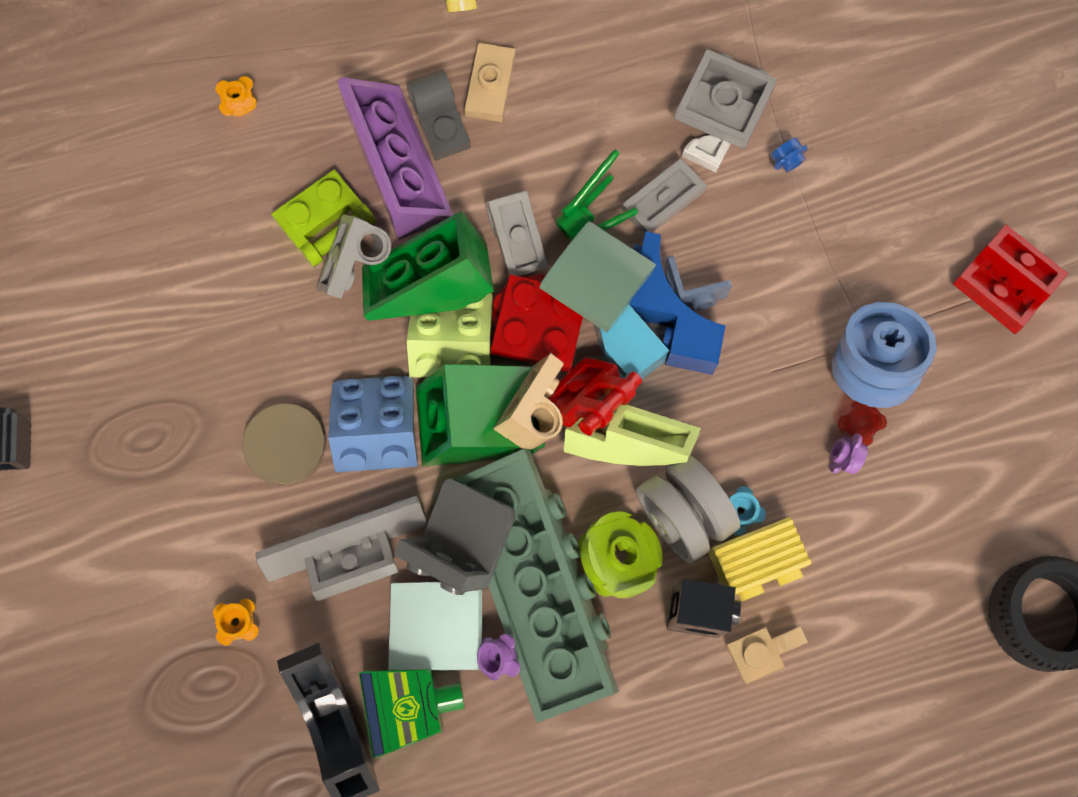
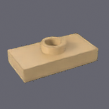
(490, 82)

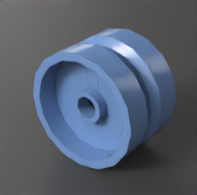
(883, 354)

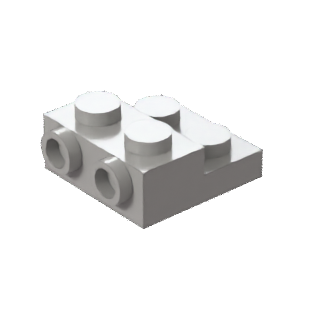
(725, 98)

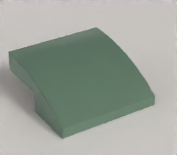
(597, 276)

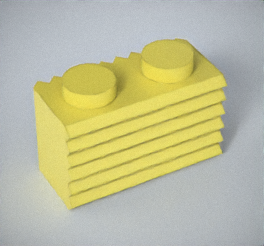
(760, 558)

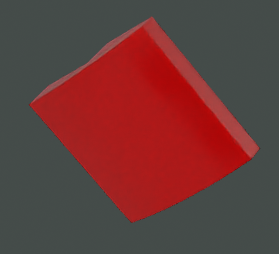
(1010, 279)

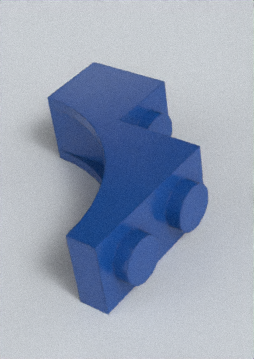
(692, 339)

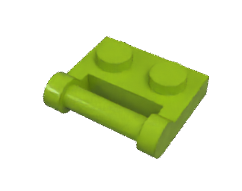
(317, 209)

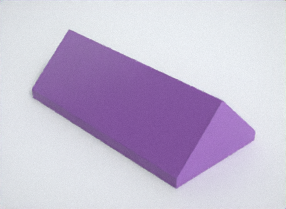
(395, 155)

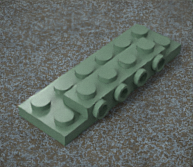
(544, 595)

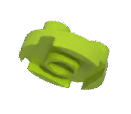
(602, 566)

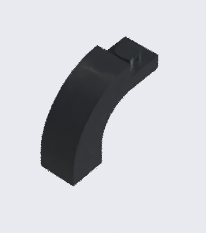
(331, 723)

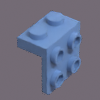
(372, 424)

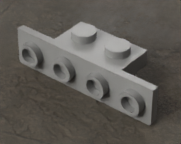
(345, 552)

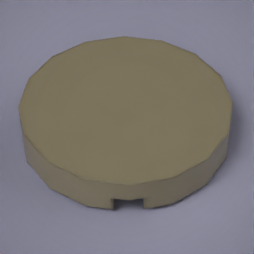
(284, 444)

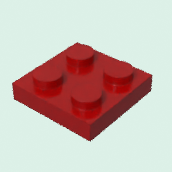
(535, 325)

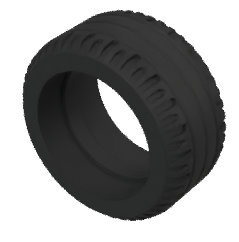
(1007, 617)

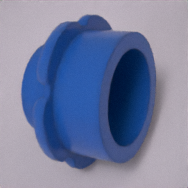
(789, 155)

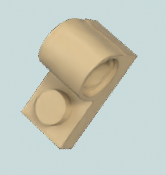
(532, 403)

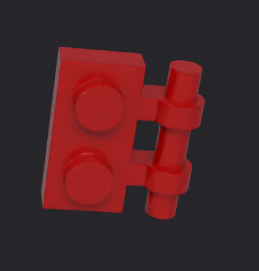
(582, 387)

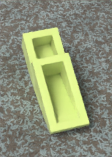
(634, 439)

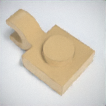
(759, 654)

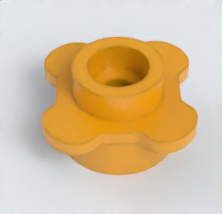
(240, 105)
(223, 620)

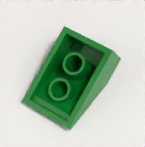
(429, 273)

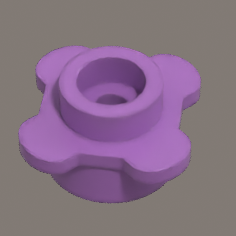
(848, 454)
(498, 657)

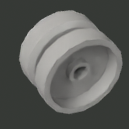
(688, 509)

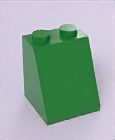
(461, 409)

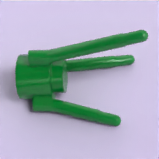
(576, 214)

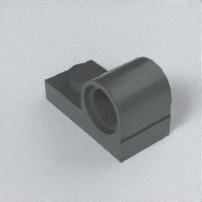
(437, 114)

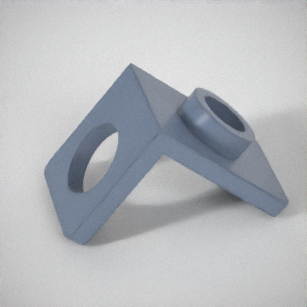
(700, 297)

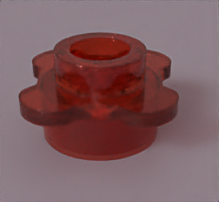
(873, 418)

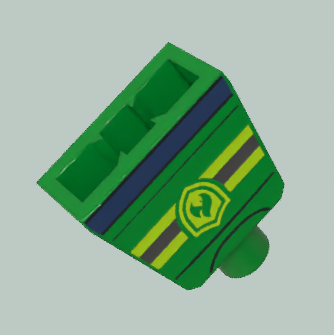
(405, 707)

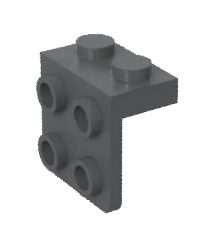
(460, 539)

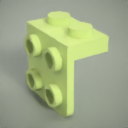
(450, 338)

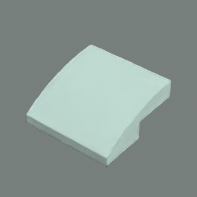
(434, 628)

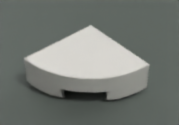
(706, 151)

